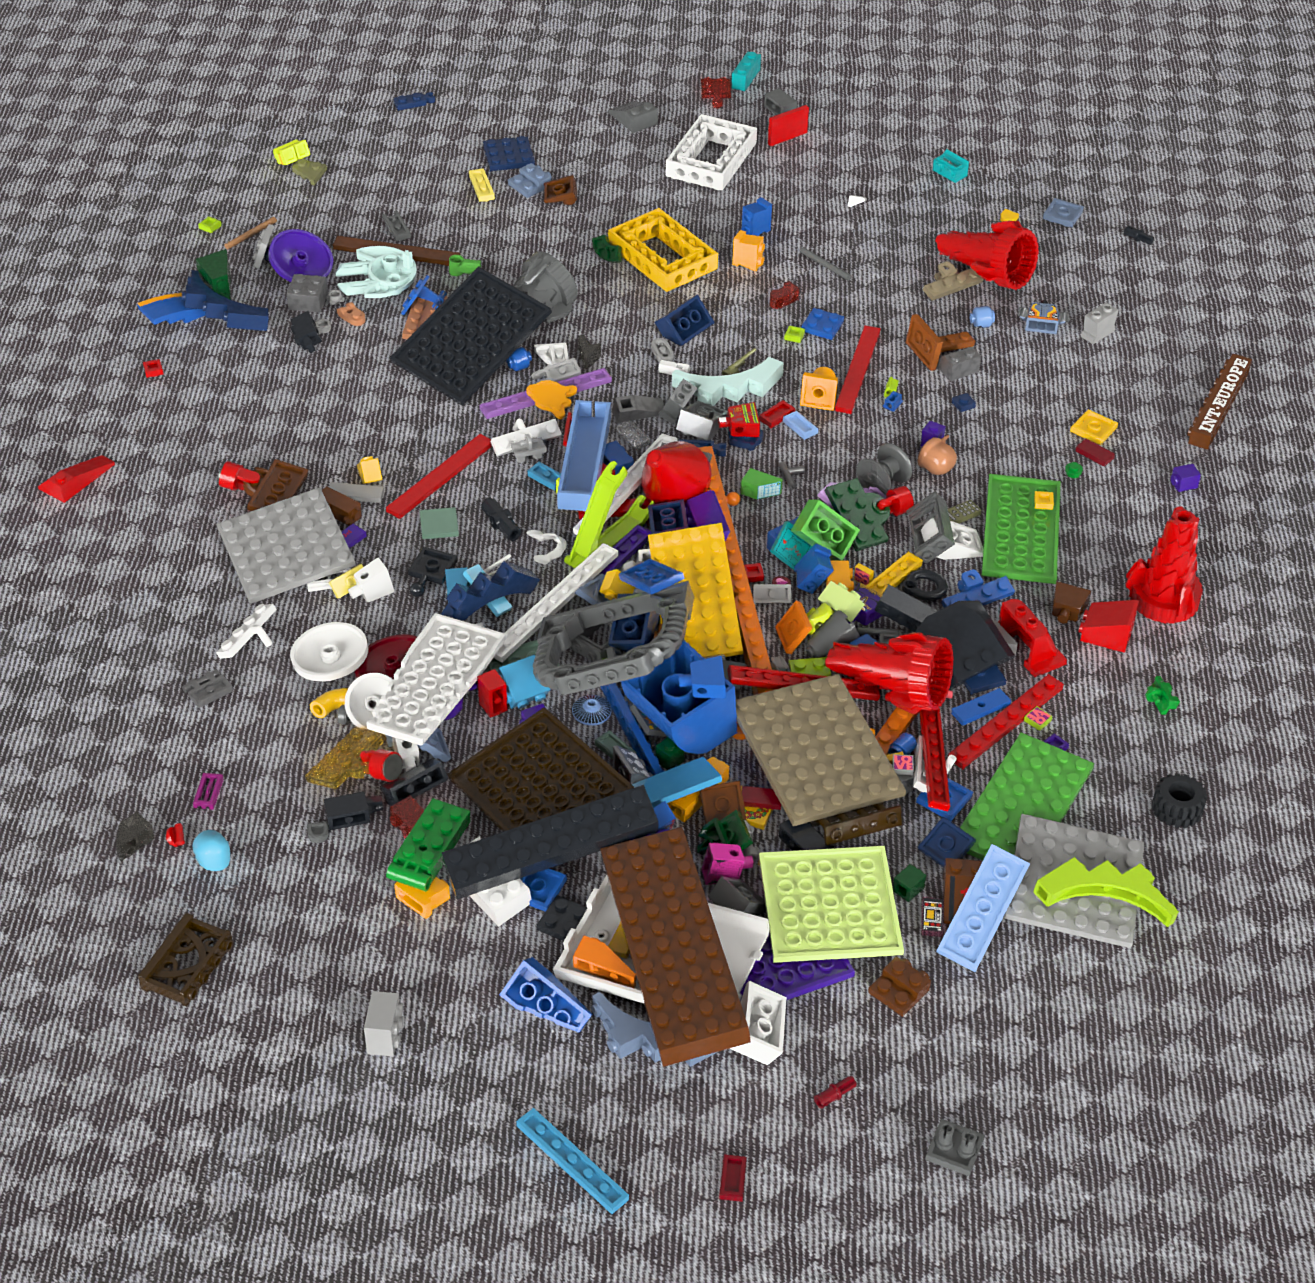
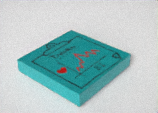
(789, 546)

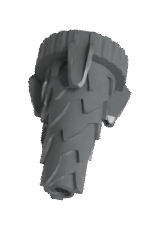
(549, 283)

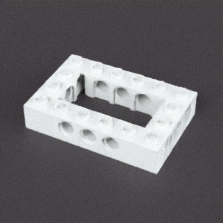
(683, 162)

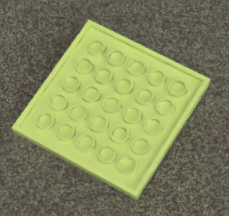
(830, 904)

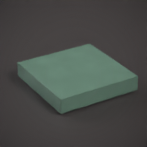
(439, 523)

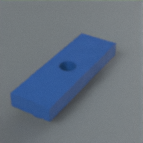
(981, 706)

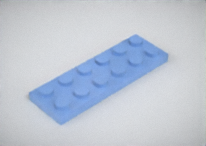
(983, 908)

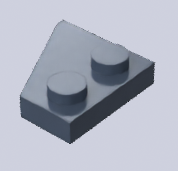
(590, 591)

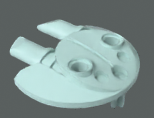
(388, 272)

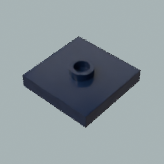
(985, 680)
(945, 842)

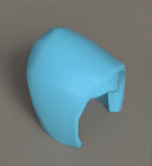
(211, 850)

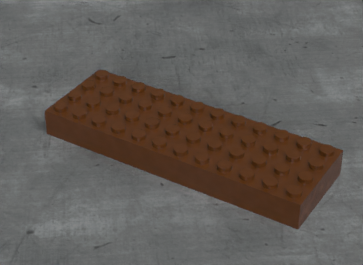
(674, 947)

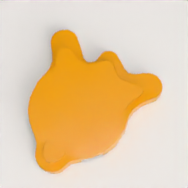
(551, 396)

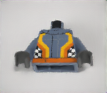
(1043, 317)

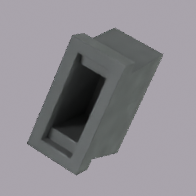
(677, 401)

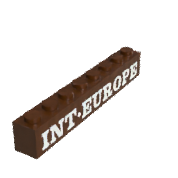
(1219, 401)

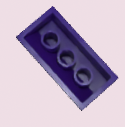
(705, 511)

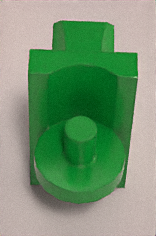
(1161, 695)

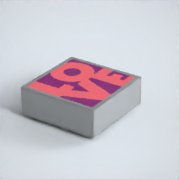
(903, 764)

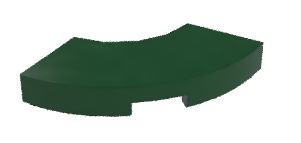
(606, 250)

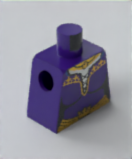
(870, 599)

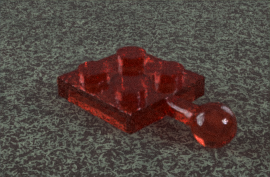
(715, 89)

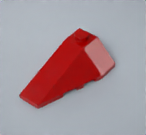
(75, 478)

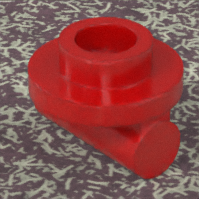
(175, 835)

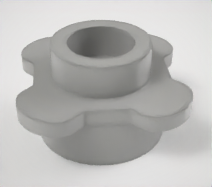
(335, 297)
(779, 663)

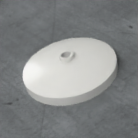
(329, 651)

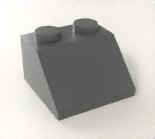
(737, 896)

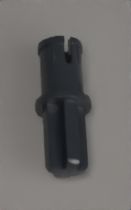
(1138, 235)

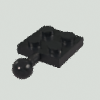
(431, 567)

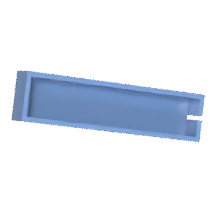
(583, 454)

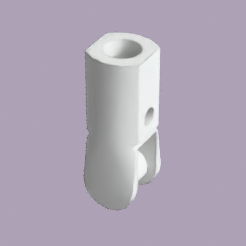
(668, 367)

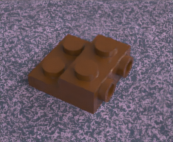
(900, 986)

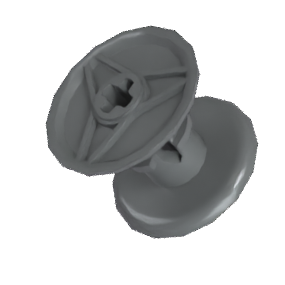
(891, 464)

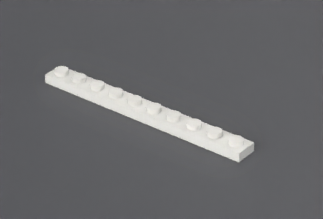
(633, 478)
(555, 599)

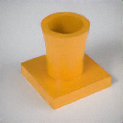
(819, 389)

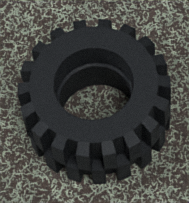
(1179, 800)

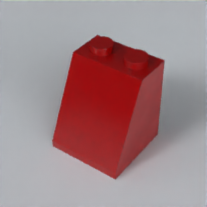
(1109, 624)

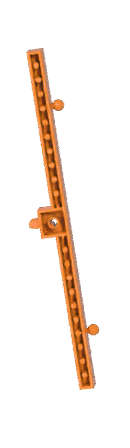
(750, 631)

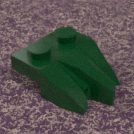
(725, 831)

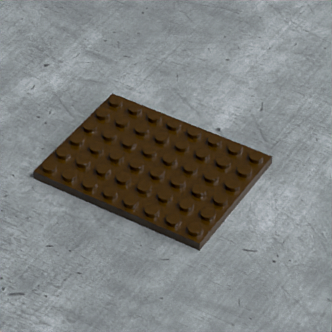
(535, 773)

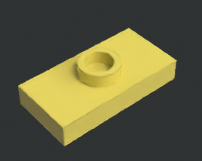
(344, 581)

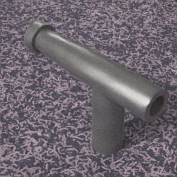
(787, 472)

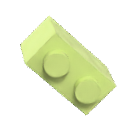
(840, 599)

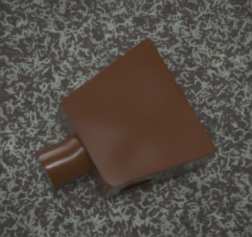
(1069, 602)

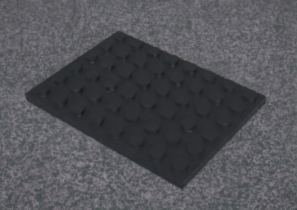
(470, 335)

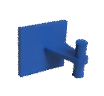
(424, 293)

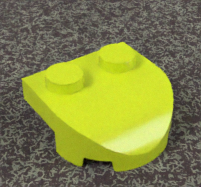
(819, 616)

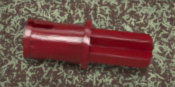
(835, 1091)

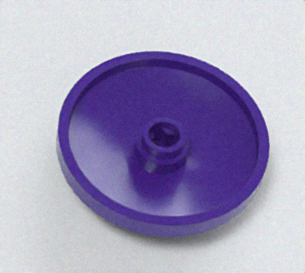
(300, 253)

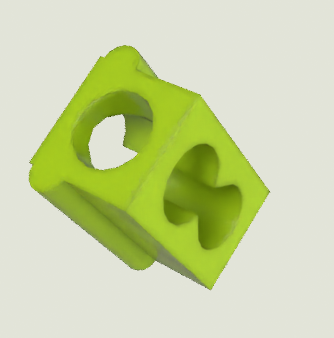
(890, 386)

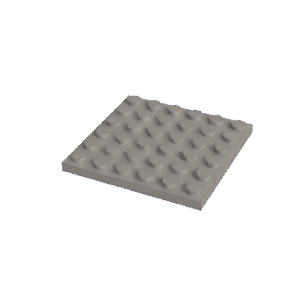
(285, 545)
(1051, 844)

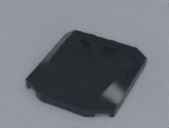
(973, 638)

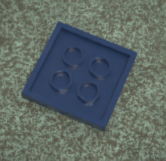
(508, 153)

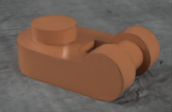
(354, 317)

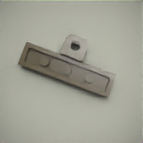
(950, 281)

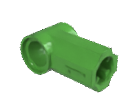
(460, 266)

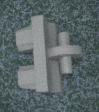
(528, 447)

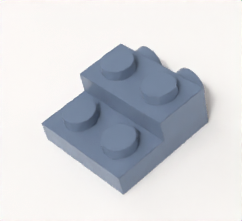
(530, 180)

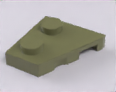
(309, 170)

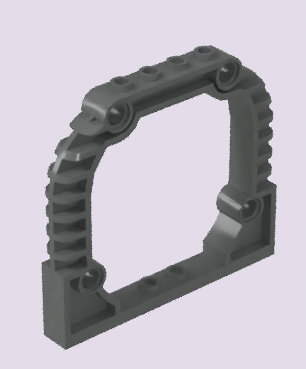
(558, 630)

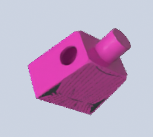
(724, 861)

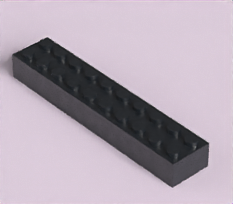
(550, 841)

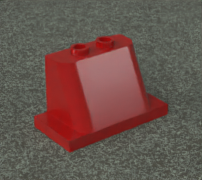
(1020, 621)

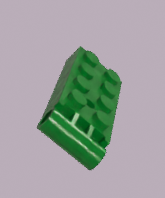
(421, 852)

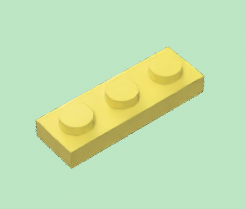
(481, 185)

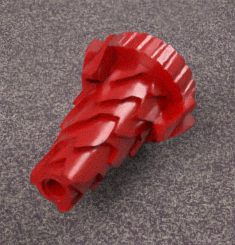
(1001, 256)
(1168, 580)
(911, 666)

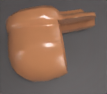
(937, 456)

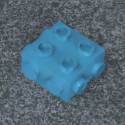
(521, 683)

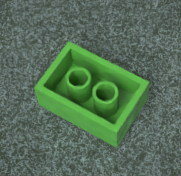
(826, 528)

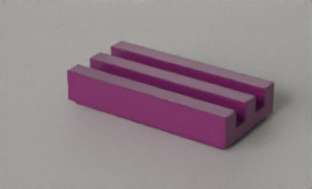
(205, 802)

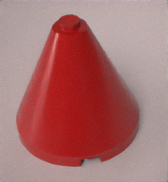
(675, 473)

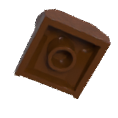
(561, 190)

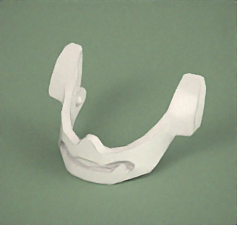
(556, 553)

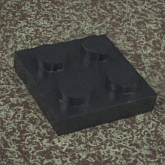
(561, 917)

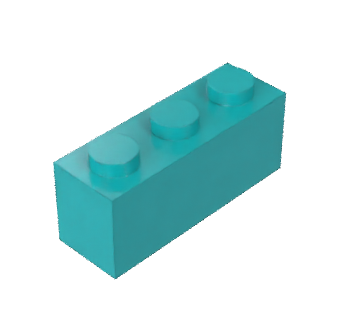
(746, 71)

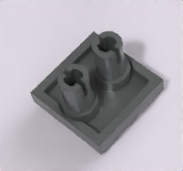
(955, 1147)

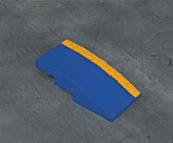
(168, 308)

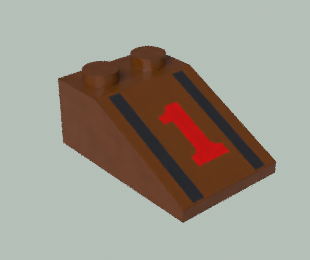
(956, 881)

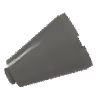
(833, 630)

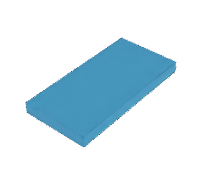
(680, 781)

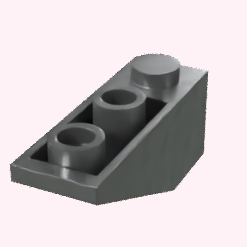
(636, 407)

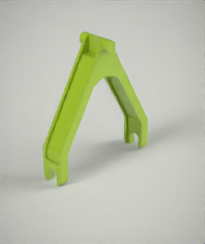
(589, 534)

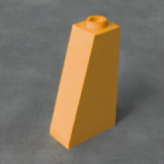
(686, 806)

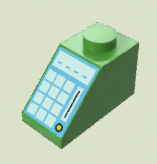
(760, 484)

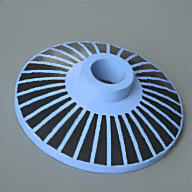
(591, 710)

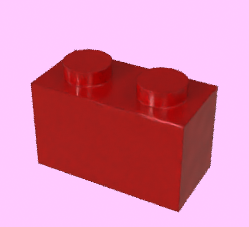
(492, 693)

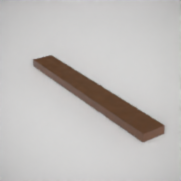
(418, 253)

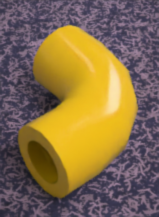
(328, 702)

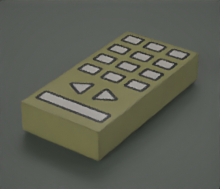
(964, 512)

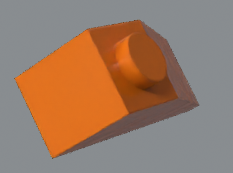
(599, 960)

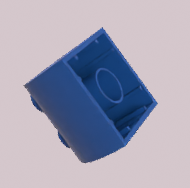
(688, 721)

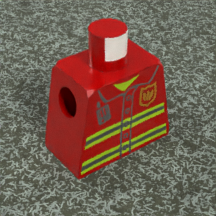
(741, 420)

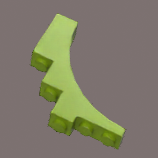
(1133, 886)

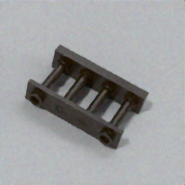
(861, 825)

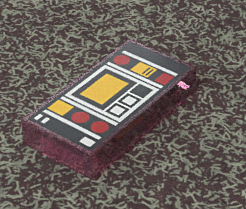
(932, 917)

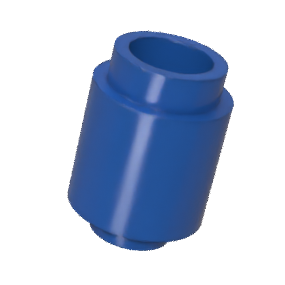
(904, 743)

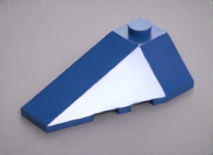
(542, 994)

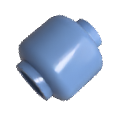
(982, 317)

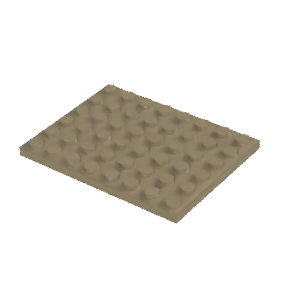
(817, 750)

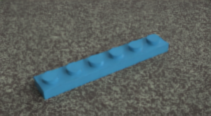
(572, 1160)

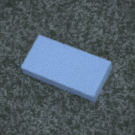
(800, 425)

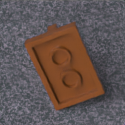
(929, 346)

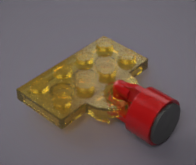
(356, 757)

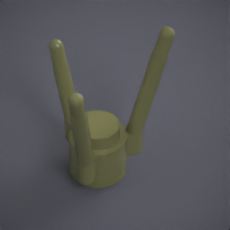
(733, 369)

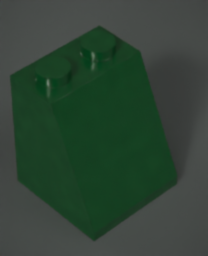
(215, 272)

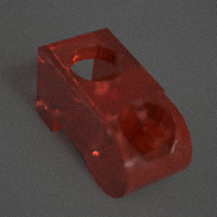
(784, 296)

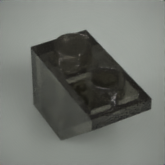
(132, 835)

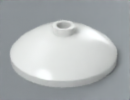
(361, 691)

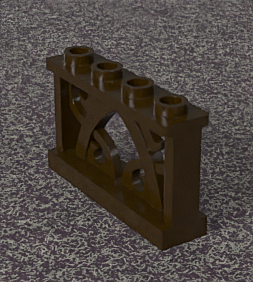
(195, 975)

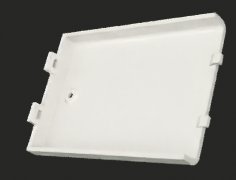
(739, 933)

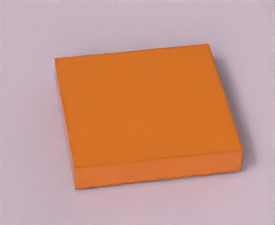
(793, 627)

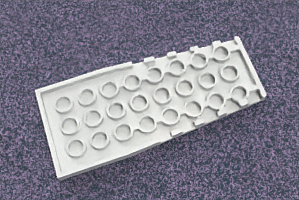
(434, 677)

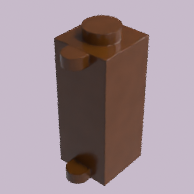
(343, 507)

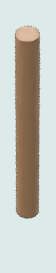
(251, 232)

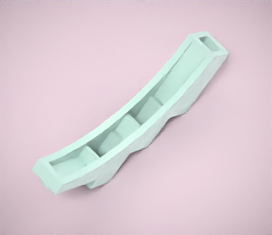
(734, 386)

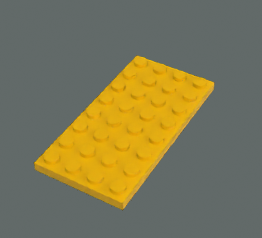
(704, 563)

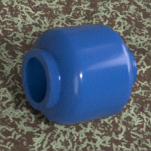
(519, 359)

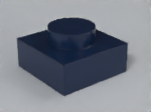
(963, 402)

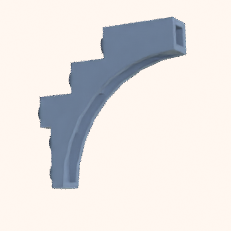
(628, 1033)

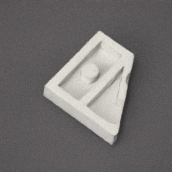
(552, 353)

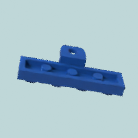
(976, 590)

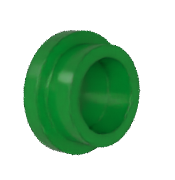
(1073, 470)

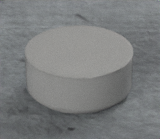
(323, 325)

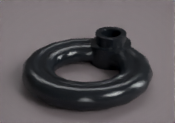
(911, 587)

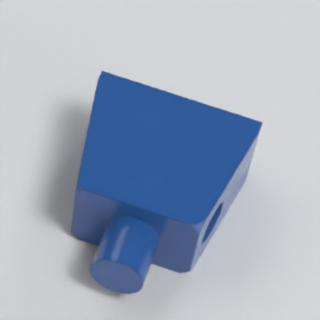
(706, 678)

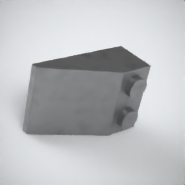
(700, 420)

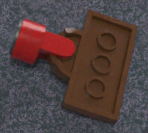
(263, 485)

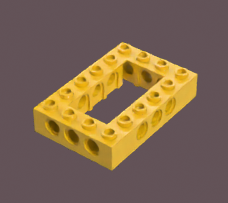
(697, 256)

